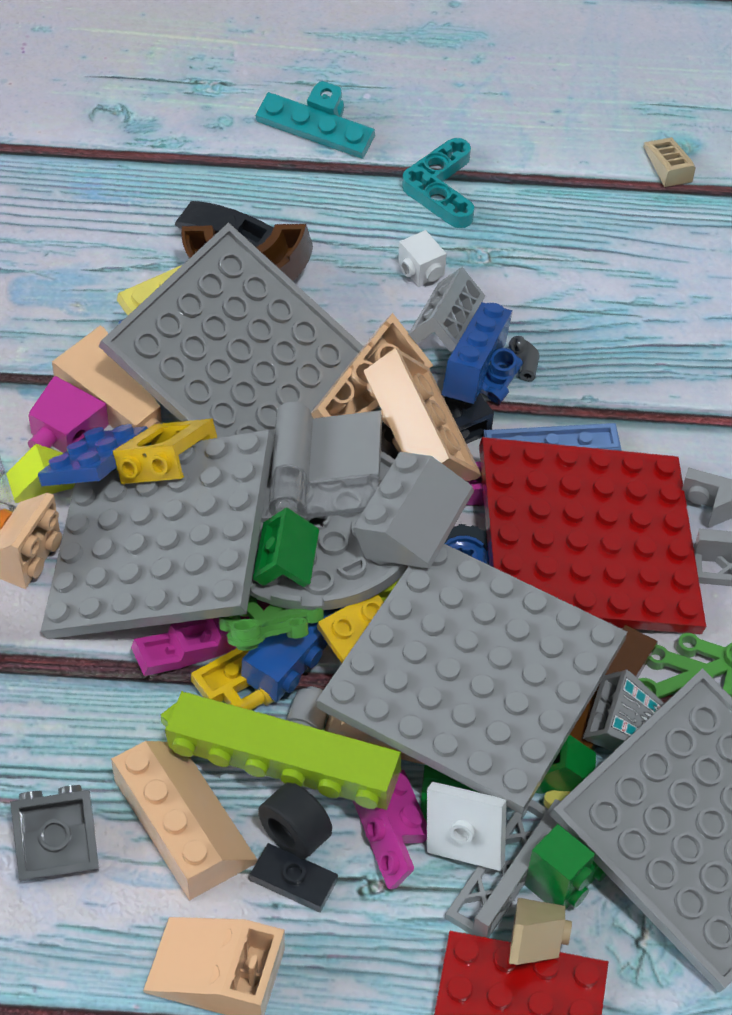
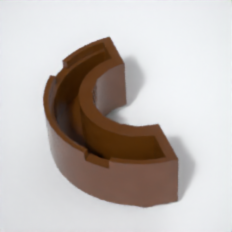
(287, 246)

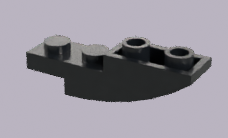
(208, 214)

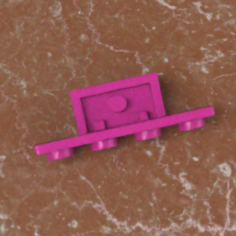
(392, 829)

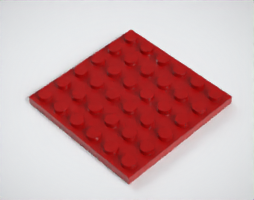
(594, 530)

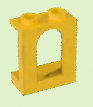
(162, 456)

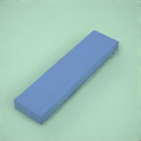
(591, 435)

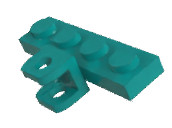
(318, 120)

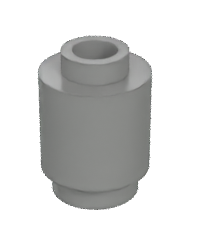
(305, 709)

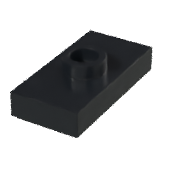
(294, 877)

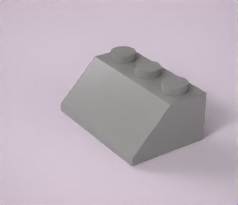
(412, 511)

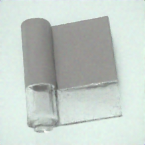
(324, 462)

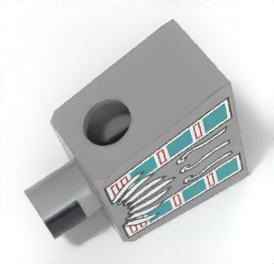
(619, 709)

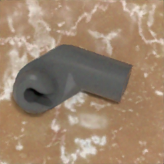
(528, 355)

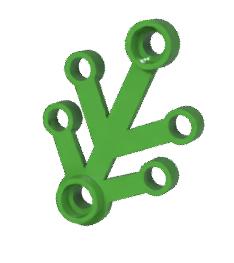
(248, 633)
(689, 666)

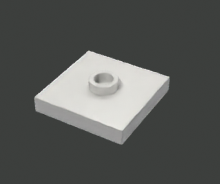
(466, 826)

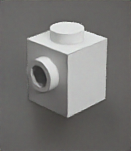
(422, 258)

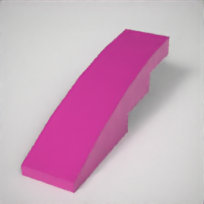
(183, 645)

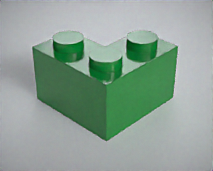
(562, 869)

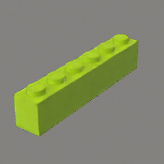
(283, 750)

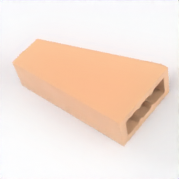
(99, 375)

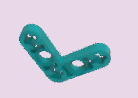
(422, 182)

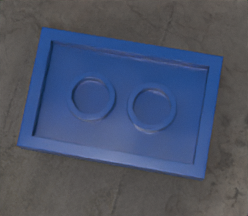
(88, 458)

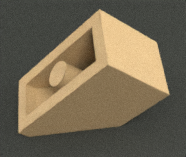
(538, 931)

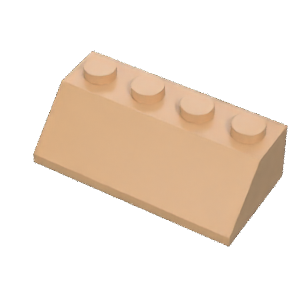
(418, 412)
(181, 816)

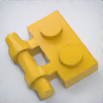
(223, 680)

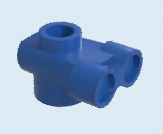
(500, 373)

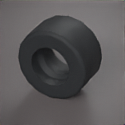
(295, 820)

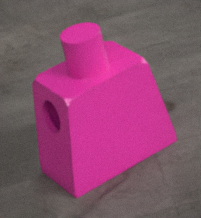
(64, 415)

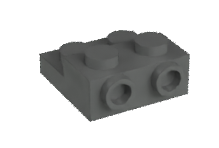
(54, 833)

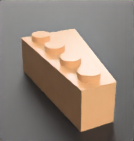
(350, 391)

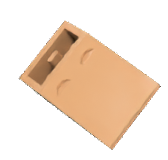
(217, 964)

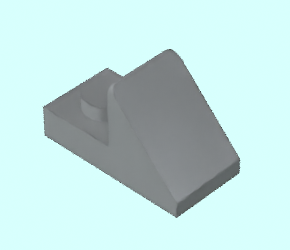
(710, 491)

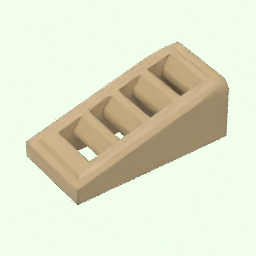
(674, 166)

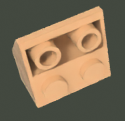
(29, 539)

